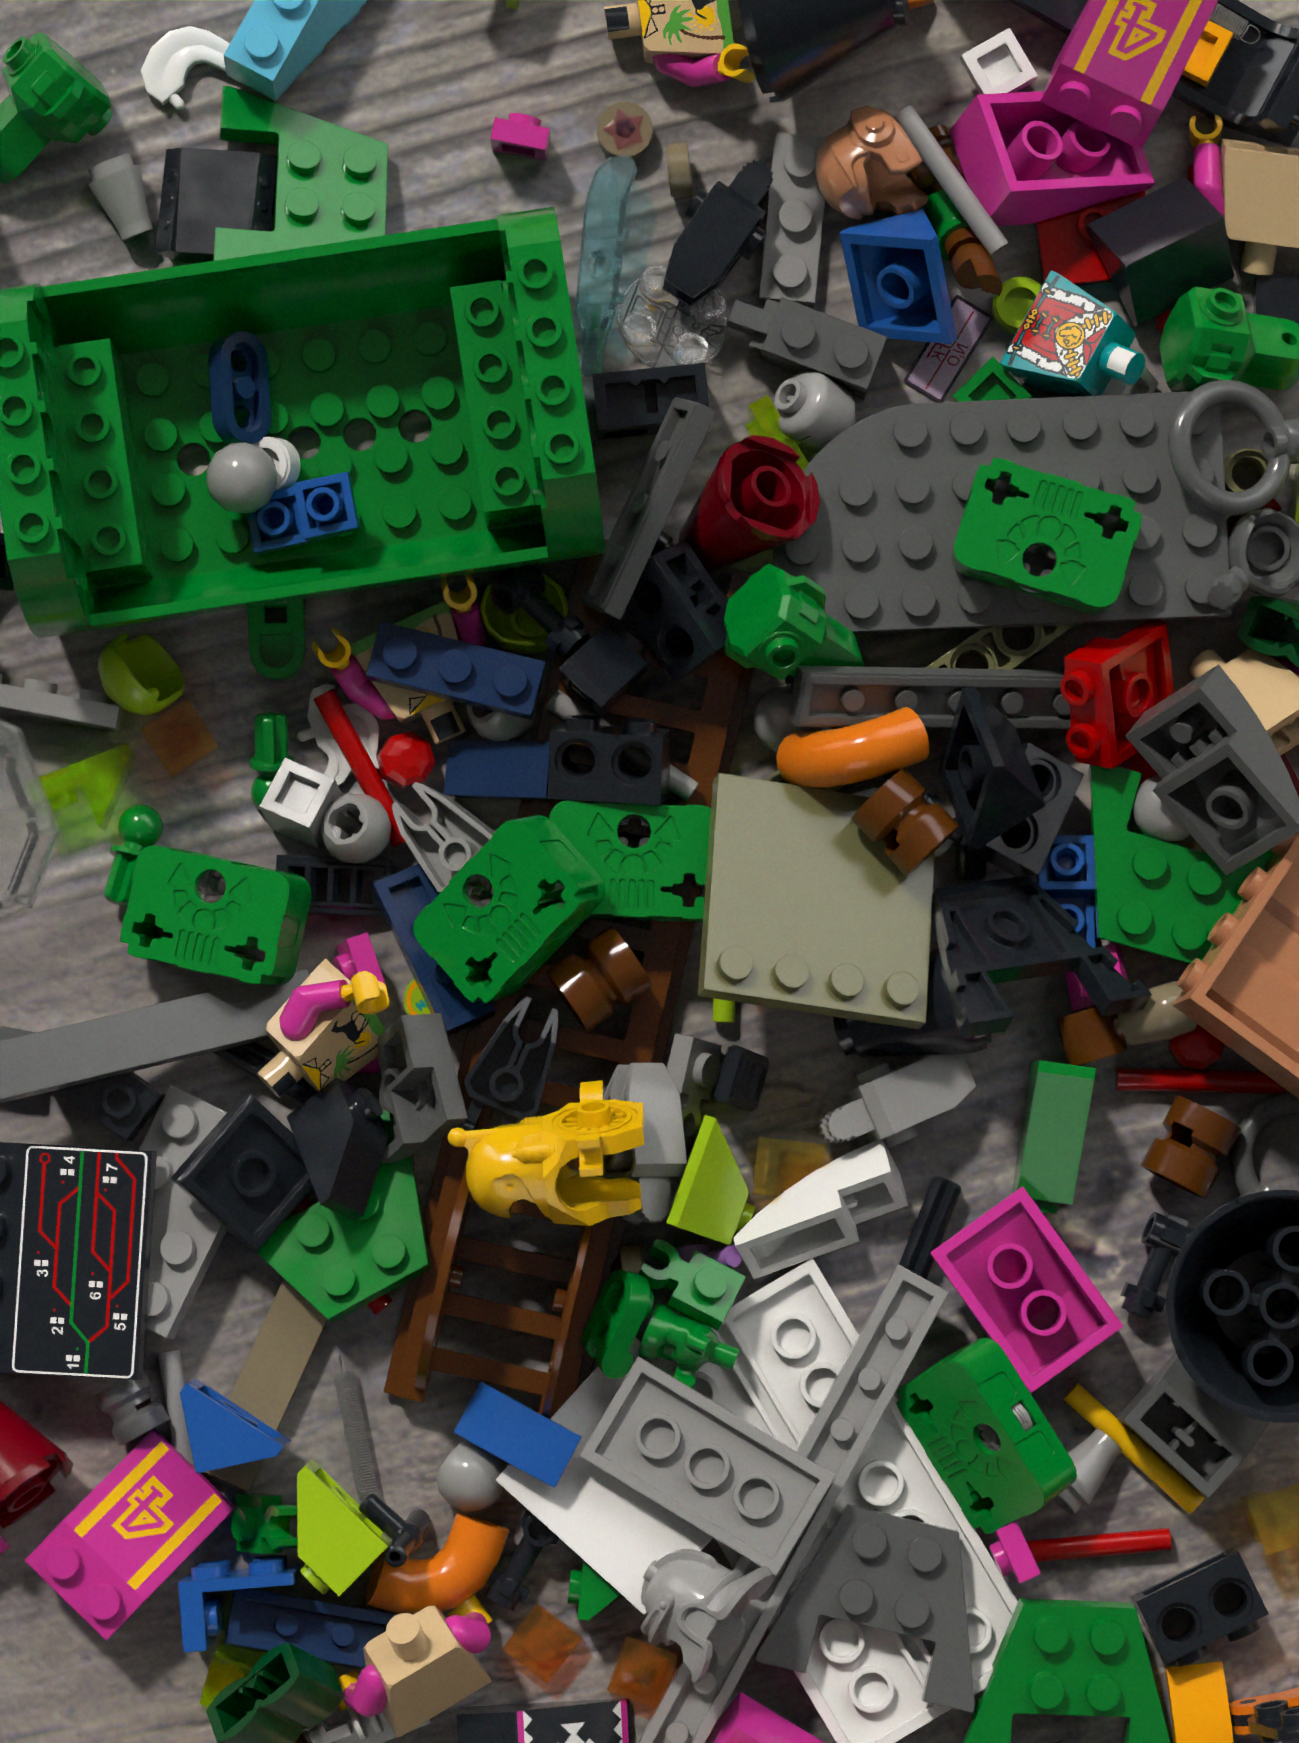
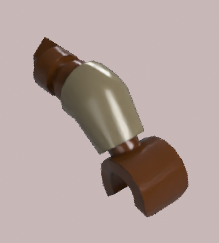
(1093, 1036)

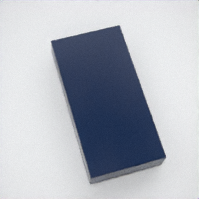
(497, 770)

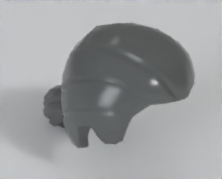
(1261, 558)

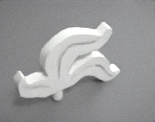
(363, 723)

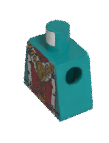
(1072, 343)

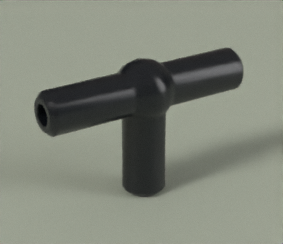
(405, 1534)

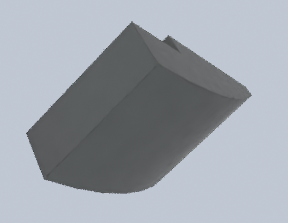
(1218, 770)

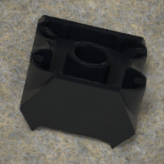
(212, 191)

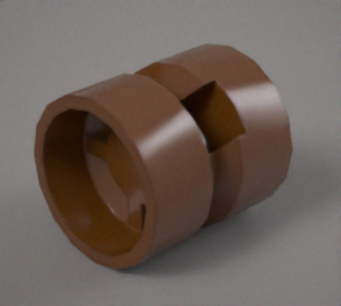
(905, 822)
(599, 978)
(1191, 1147)

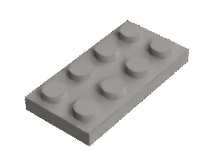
(182, 1231)
(707, 1465)

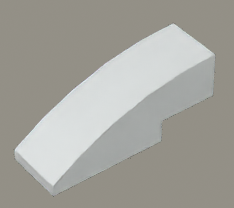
(822, 1210)

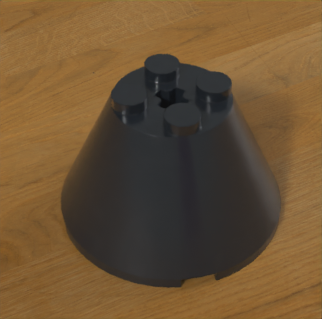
(806, 39)
(1220, 1305)

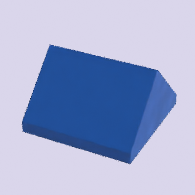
(899, 279)
(223, 1432)

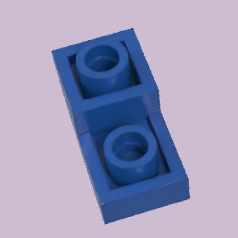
(305, 514)
(1070, 880)
(517, 1434)

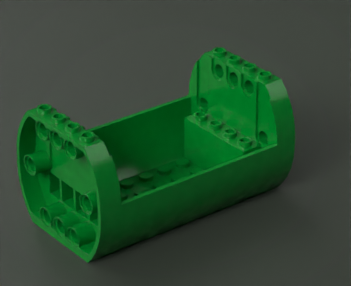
(437, 322)

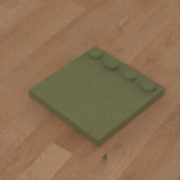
(810, 908)

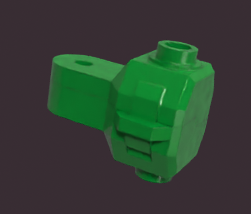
(46, 101)
(1217, 340)
(782, 625)

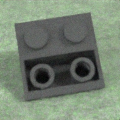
(1190, 1428)

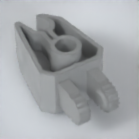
(446, 844)
(893, 1102)
(664, 1147)

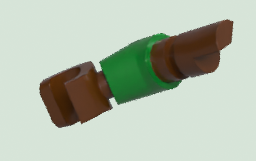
(956, 240)

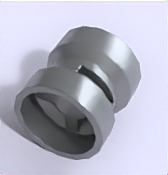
(131, 1408)

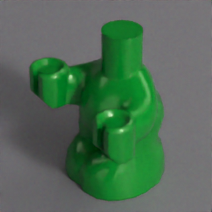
(685, 1343)

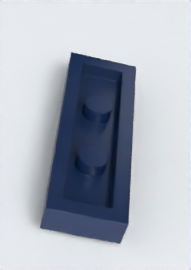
(456, 670)
(401, 900)
(324, 1629)

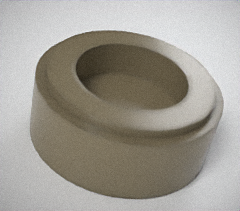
(679, 170)

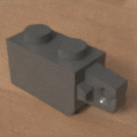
(808, 339)

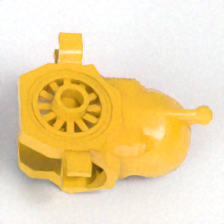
(533, 1156)

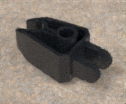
(718, 233)
(508, 1087)

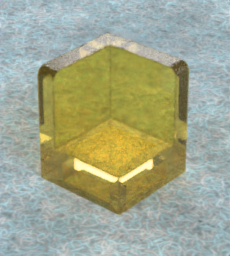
(783, 1164)
(1274, 1518)

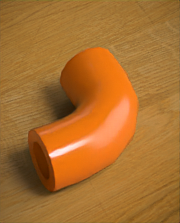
(853, 751)
(446, 1577)

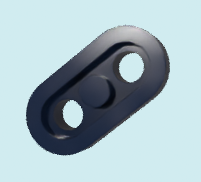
(239, 390)

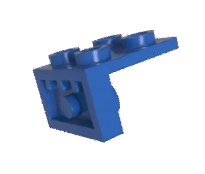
(204, 1614)

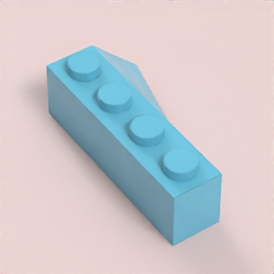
(283, 39)

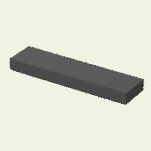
(647, 507)

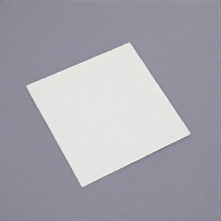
(595, 1512)

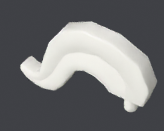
(174, 56)

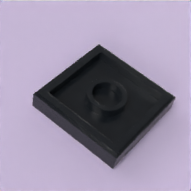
(246, 1173)

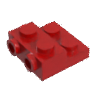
(1111, 688)

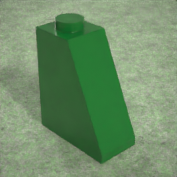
(1053, 1132)

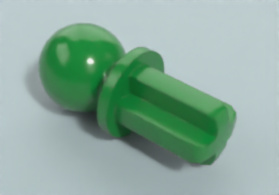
(270, 751)
(138, 828)

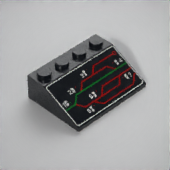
(74, 1259)

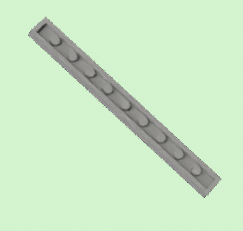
(834, 1443)

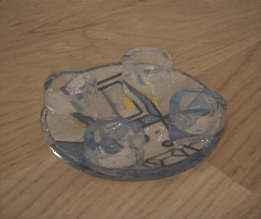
(664, 329)

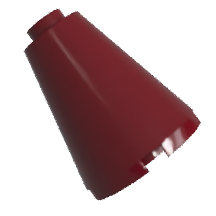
(744, 501)
(26, 1466)

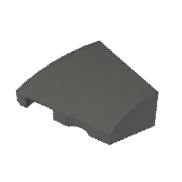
(418, 1084)

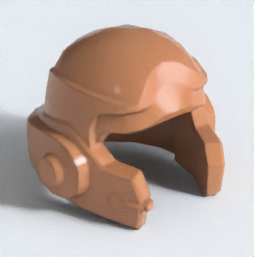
(867, 166)

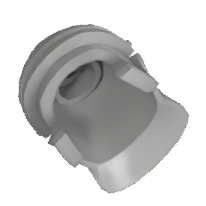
(698, 1599)

